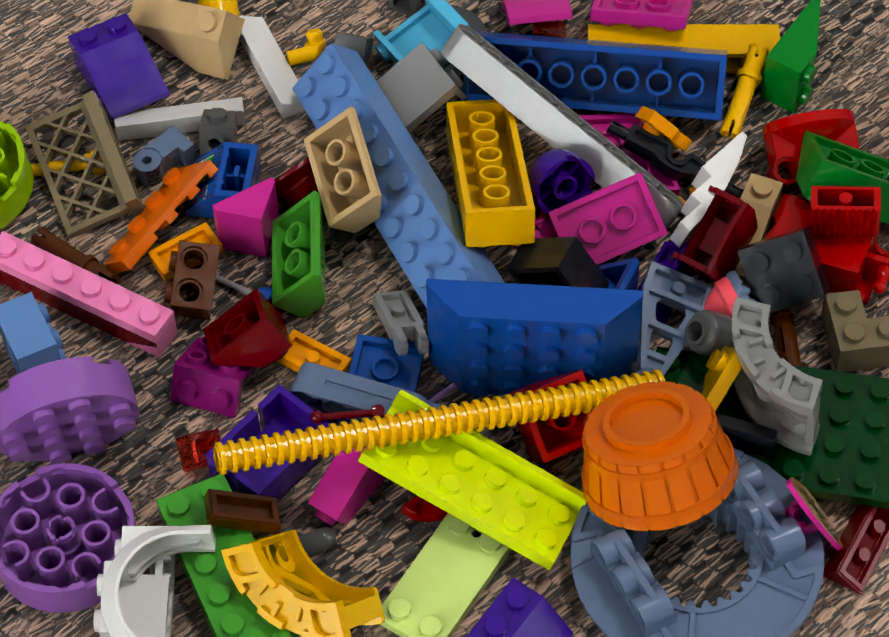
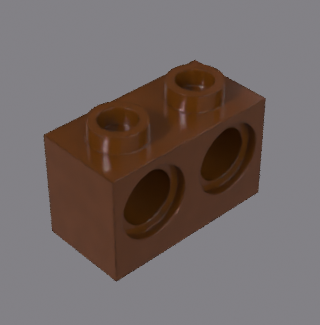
(197, 280)

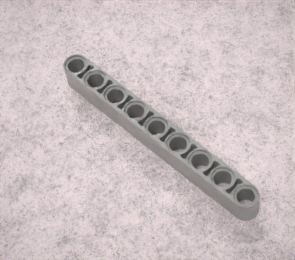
(549, 115)

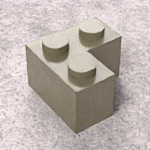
(851, 336)

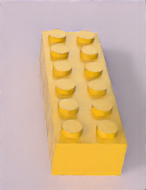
(489, 174)

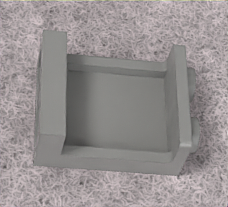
(420, 86)

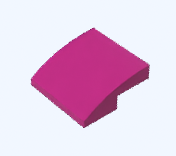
(535, 11)

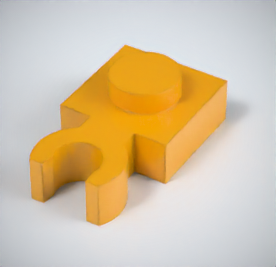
(659, 126)

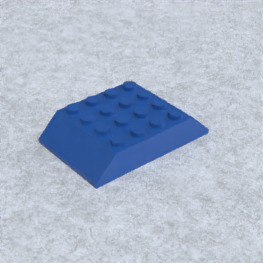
(516, 334)

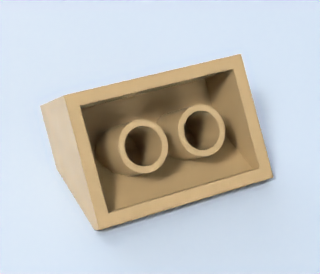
(344, 173)

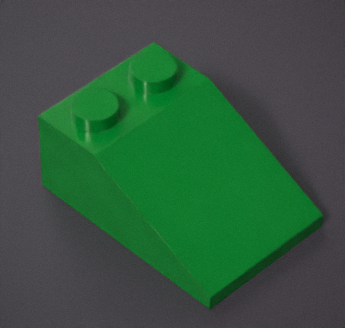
(791, 62)

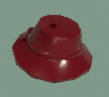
(296, 183)

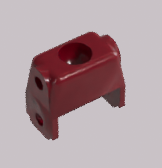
(721, 233)

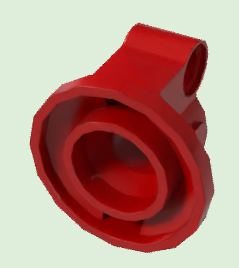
(785, 137)

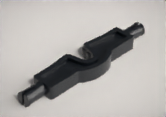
(659, 152)

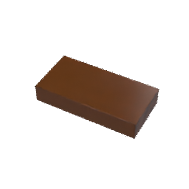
(242, 511)

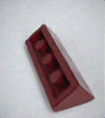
(858, 543)

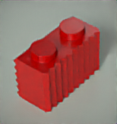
(845, 210)

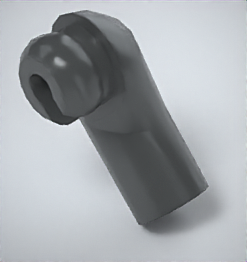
(316, 540)

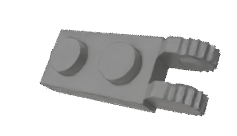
(401, 320)

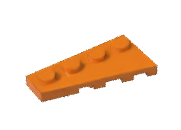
(159, 212)

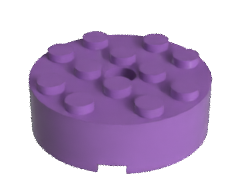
(66, 409)
(59, 534)

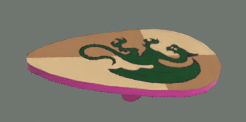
(819, 520)

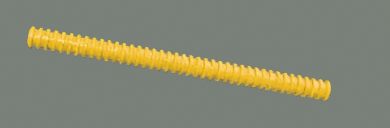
(421, 424)

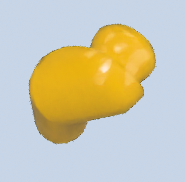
(311, 49)

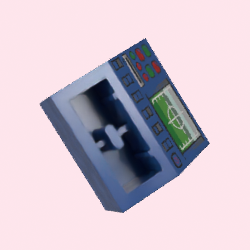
(237, 170)

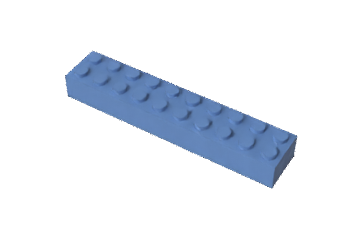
(415, 208)

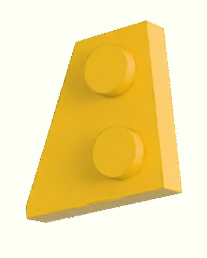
(722, 372)

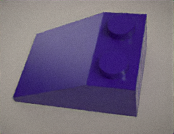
(117, 66)

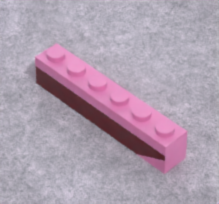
(86, 296)

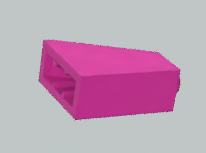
(344, 489)

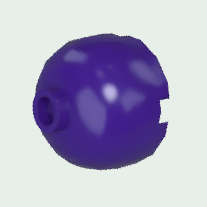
(559, 179)

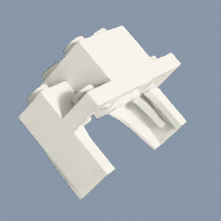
(139, 602)

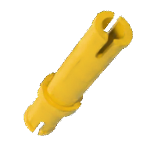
(748, 78)

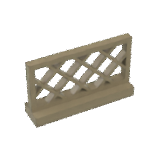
(112, 161)

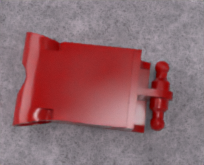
(847, 260)

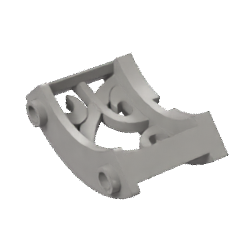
(770, 387)

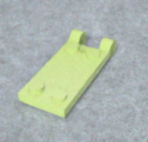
(443, 581)

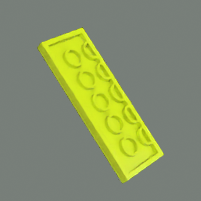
(483, 487)

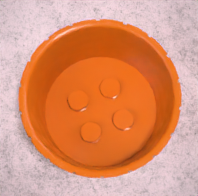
(655, 458)

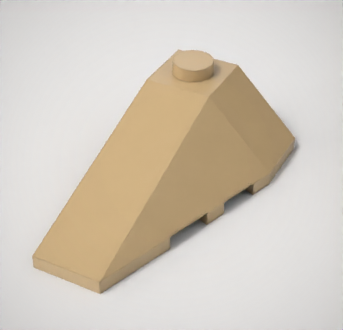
(192, 32)

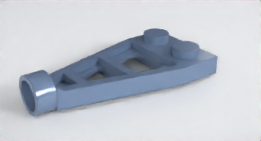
(673, 290)

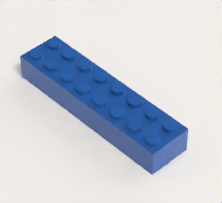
(617, 74)

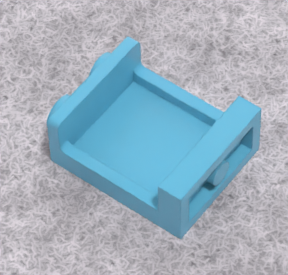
(429, 25)

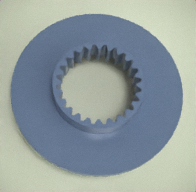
(771, 602)

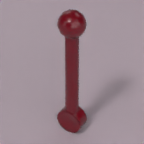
(317, 416)

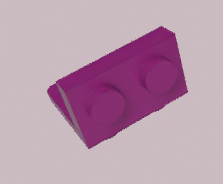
(207, 385)

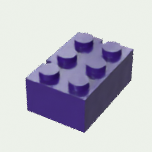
(277, 413)

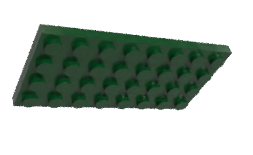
(852, 439)

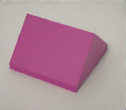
(246, 219)

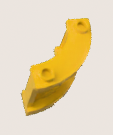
(296, 592)

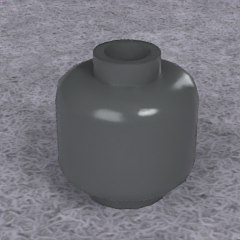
(708, 332)

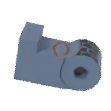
(162, 155)

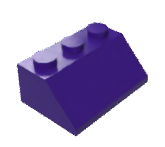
(520, 613)

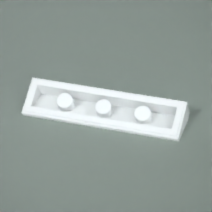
(270, 65)
(184, 117)

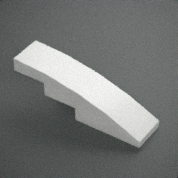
(716, 173)

